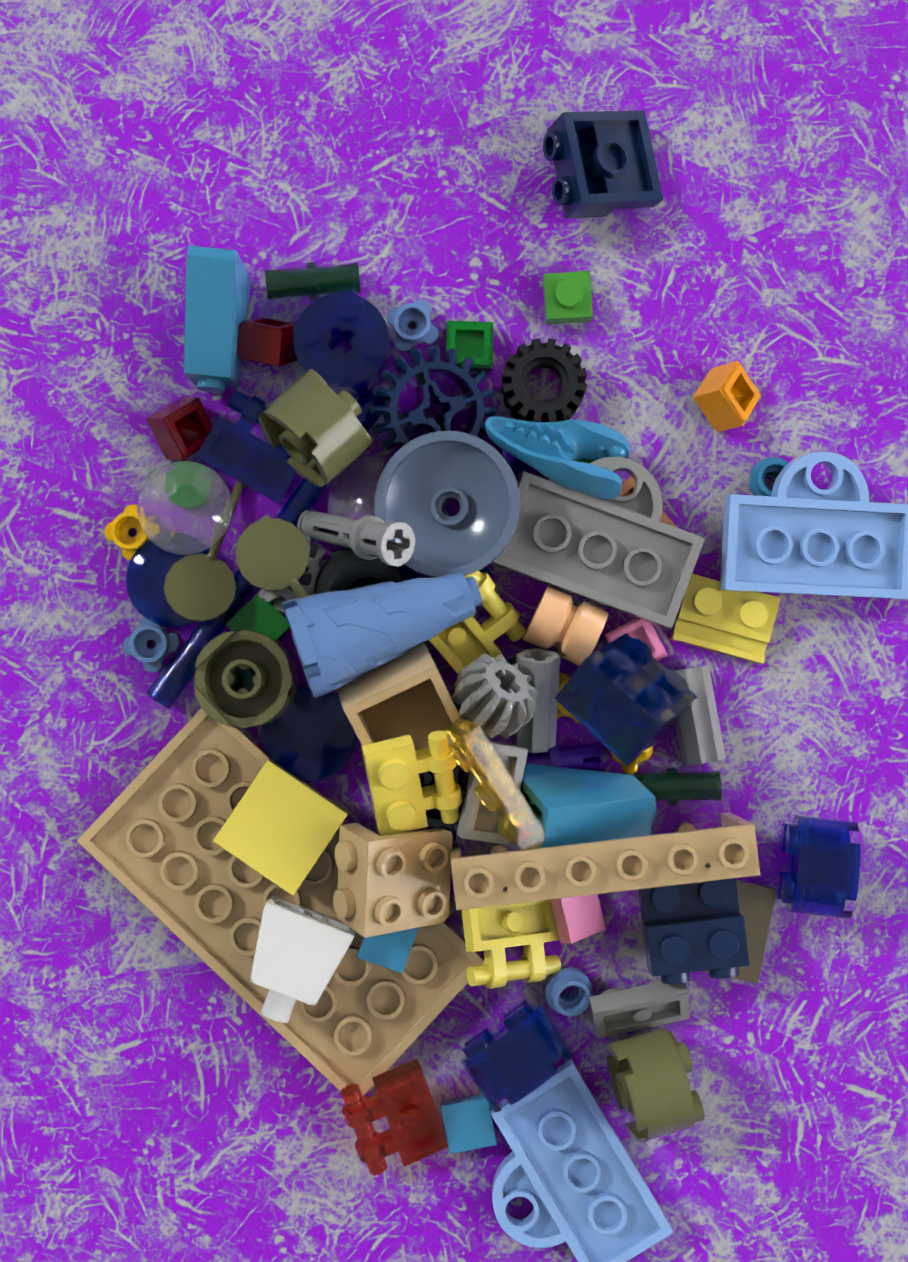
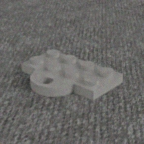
(604, 547)

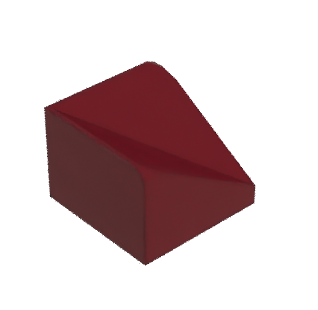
(266, 341)
(181, 428)

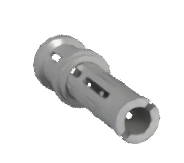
(366, 536)

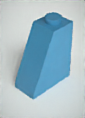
(213, 309)
(587, 804)

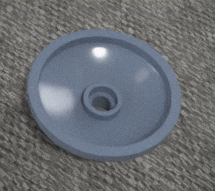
(445, 468)

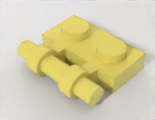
(469, 639)
(396, 786)
(507, 926)

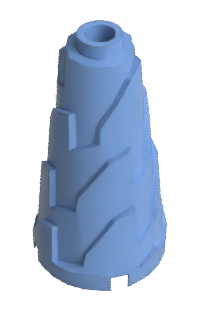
(367, 626)

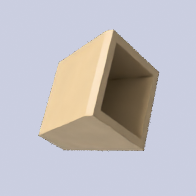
(399, 700)

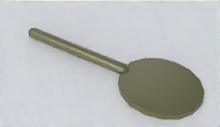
(273, 555)
(201, 584)

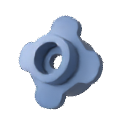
(412, 312)
(151, 658)

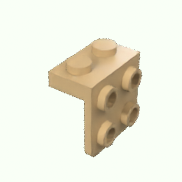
(392, 879)

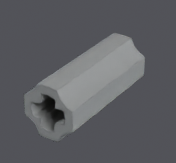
(544, 669)
(699, 725)

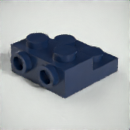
(602, 162)
(693, 930)

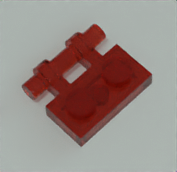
(410, 1114)

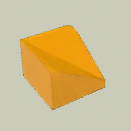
(727, 396)

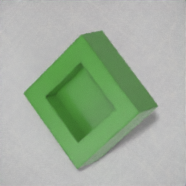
(567, 297)

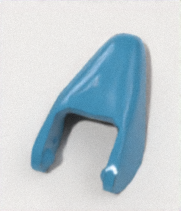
(558, 446)

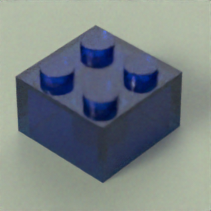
(626, 697)

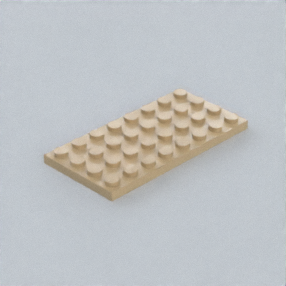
(164, 853)

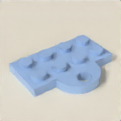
(816, 537)
(573, 1175)

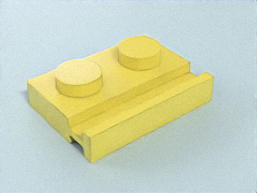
(725, 620)

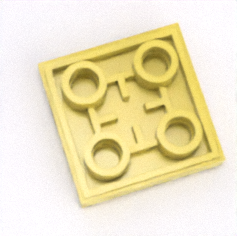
(280, 827)

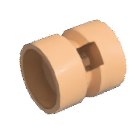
(565, 625)

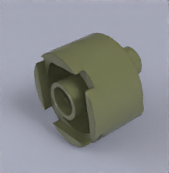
(316, 428)
(219, 678)
(653, 1084)

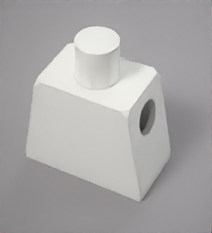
(296, 955)

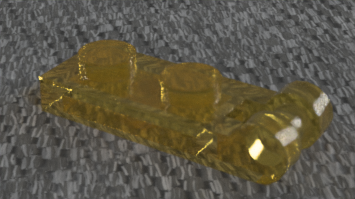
(496, 785)

